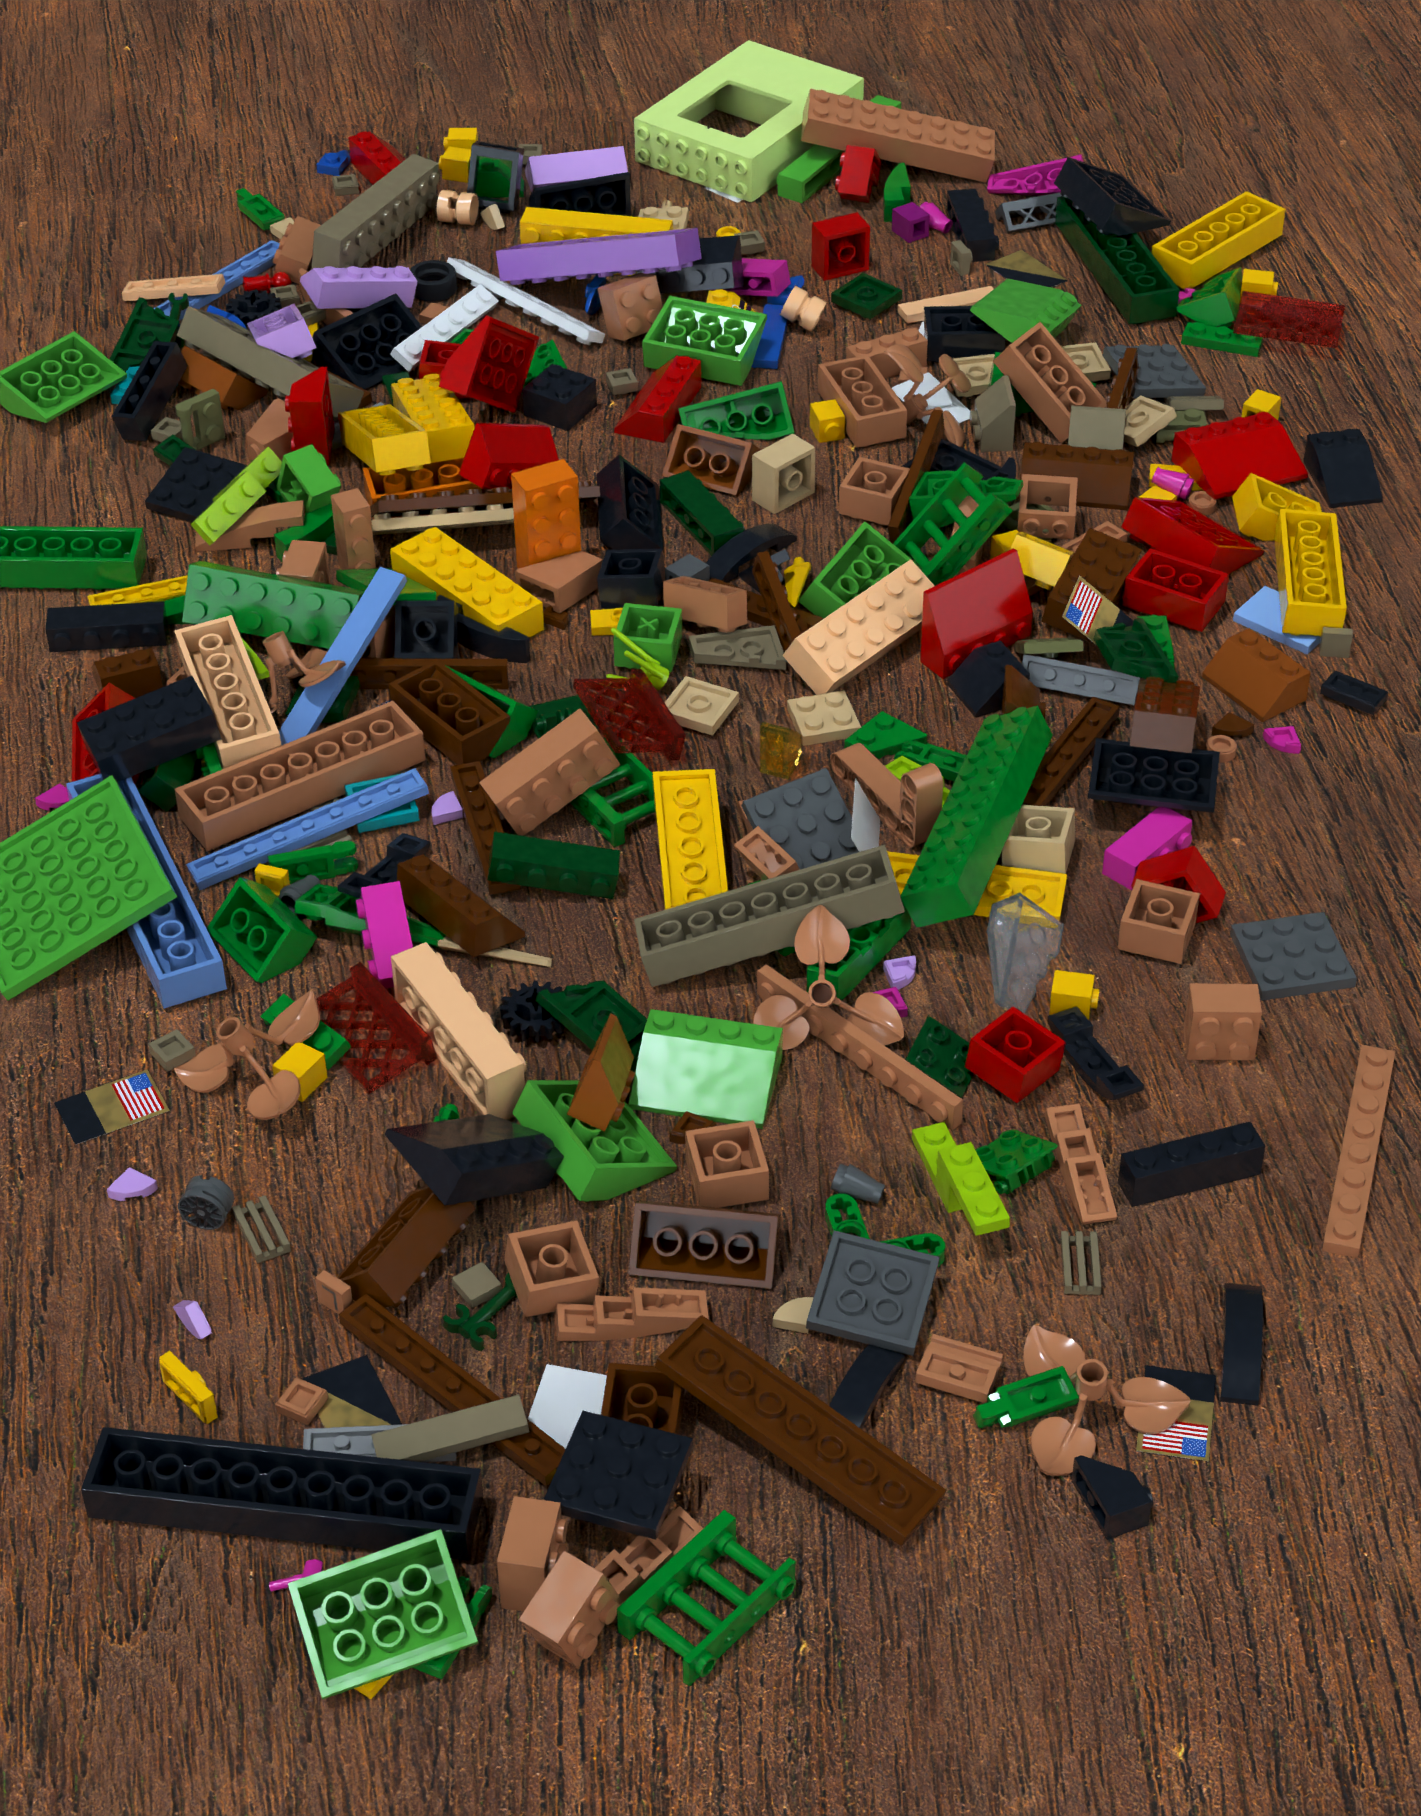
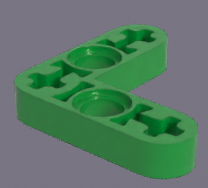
(855, 1224)

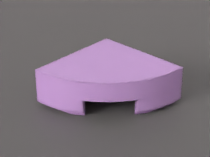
(446, 809)
(900, 971)
(131, 1184)
(193, 1318)

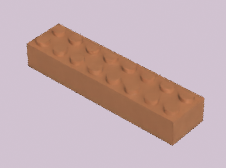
(899, 135)
(299, 775)

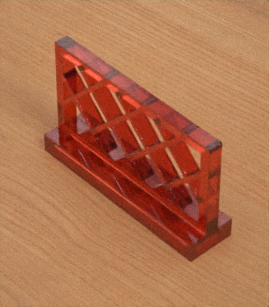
(1297, 313)
(648, 709)
(392, 1017)

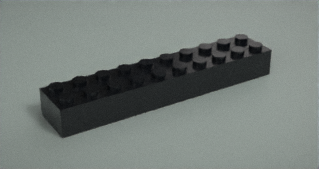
(280, 1491)

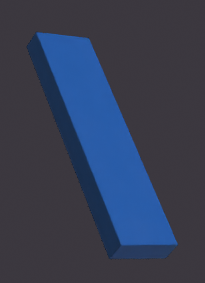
(772, 338)

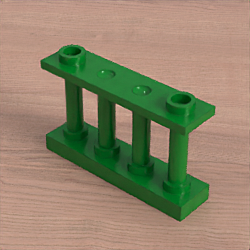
(967, 539)
(599, 809)
(692, 1564)

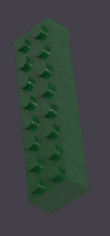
(1121, 267)

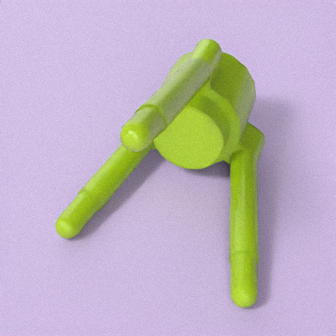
(654, 671)

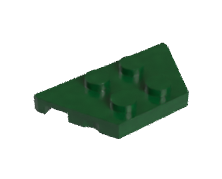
(140, 332)
(1134, 651)
(587, 1008)

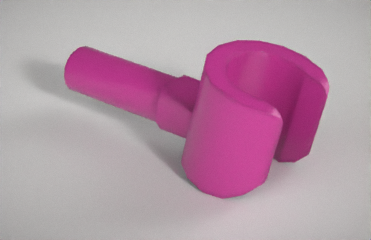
(311, 1567)

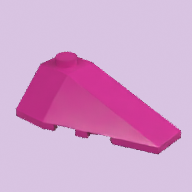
(1029, 180)

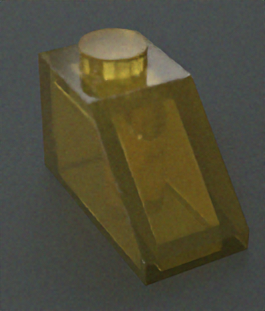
(779, 750)

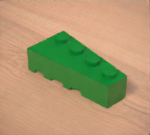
(866, 950)

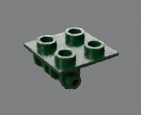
(556, 711)
(941, 1056)

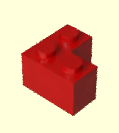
(859, 173)
(1185, 871)

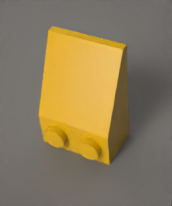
(1259, 503)

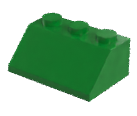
(260, 931)

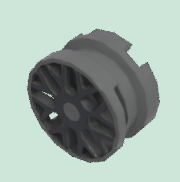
(206, 1200)

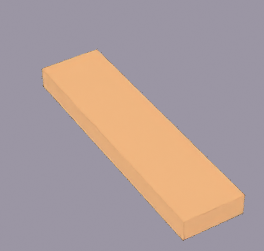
(164, 287)
(914, 310)

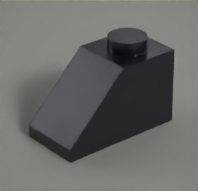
(1112, 1496)

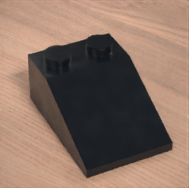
(1342, 468)

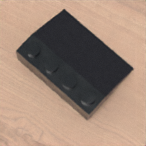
(1108, 199)
(362, 342)
(1154, 776)
(477, 1157)

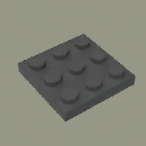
(1160, 372)
(805, 819)
(1293, 956)
(873, 1293)

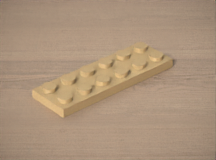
(1085, 356)
(439, 518)

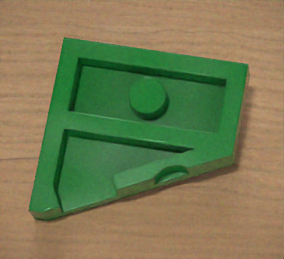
(885, 735)

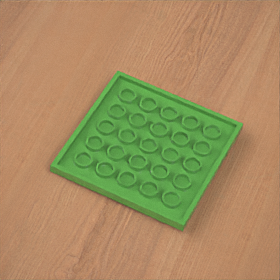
(74, 884)

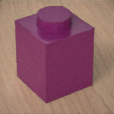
(910, 222)

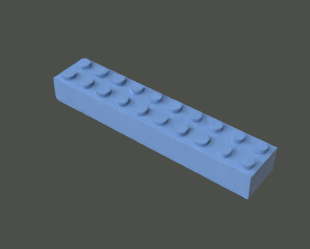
(172, 938)

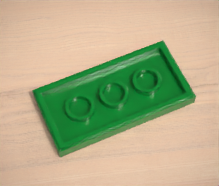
(361, 578)

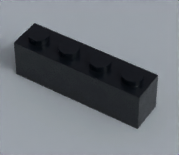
(972, 223)
(149, 391)
(106, 626)
(1191, 1164)

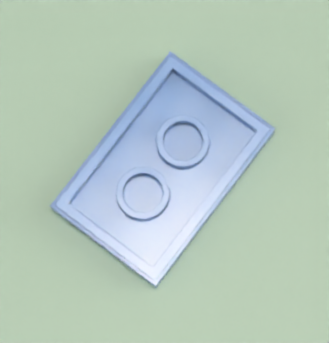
(1264, 616)

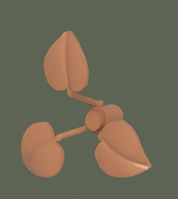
(917, 404)
(283, 655)
(823, 940)
(277, 1095)
(1055, 1442)

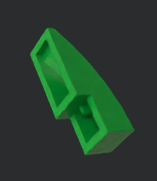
(896, 191)
(316, 528)

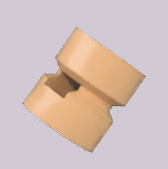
(457, 207)
(803, 308)

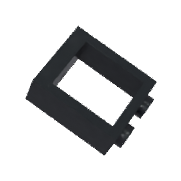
(499, 152)

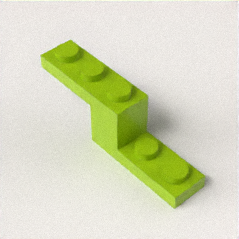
(238, 496)
(960, 1178)

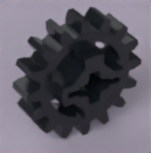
(253, 305)
(527, 1016)

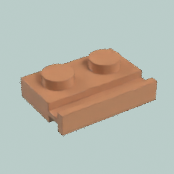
(959, 1368)

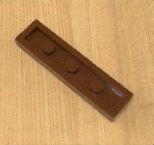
(1124, 382)
(775, 599)

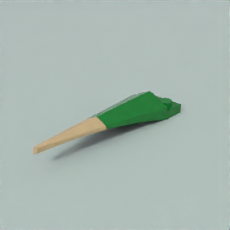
(341, 916)

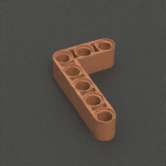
(903, 806)

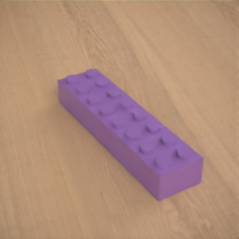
(599, 256)

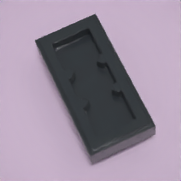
(1354, 692)

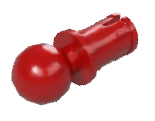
(265, 283)

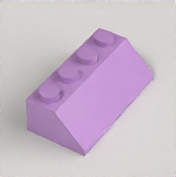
(574, 166)
(358, 286)
(283, 332)

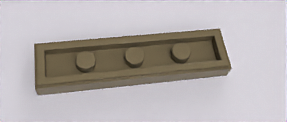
(453, 1431)

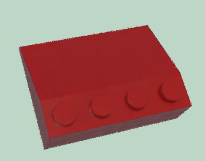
(491, 364)
(1228, 451)
(1187, 534)
(973, 611)

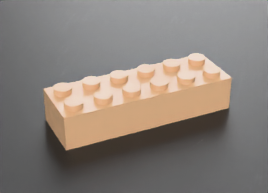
(860, 630)
(228, 682)
(460, 1032)

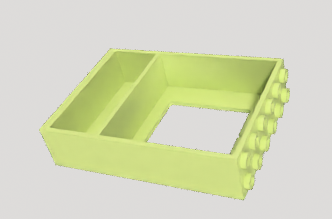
(749, 84)

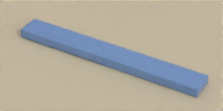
(247, 266)
(347, 647)
(307, 828)

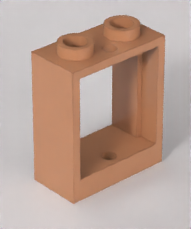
(1048, 491)

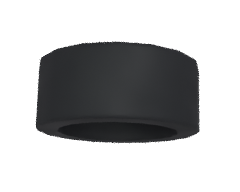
(434, 290)

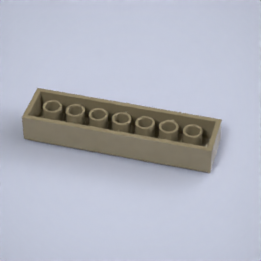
(377, 215)
(238, 349)
(765, 915)

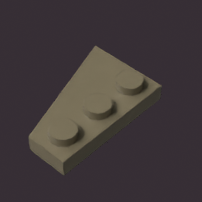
(743, 647)

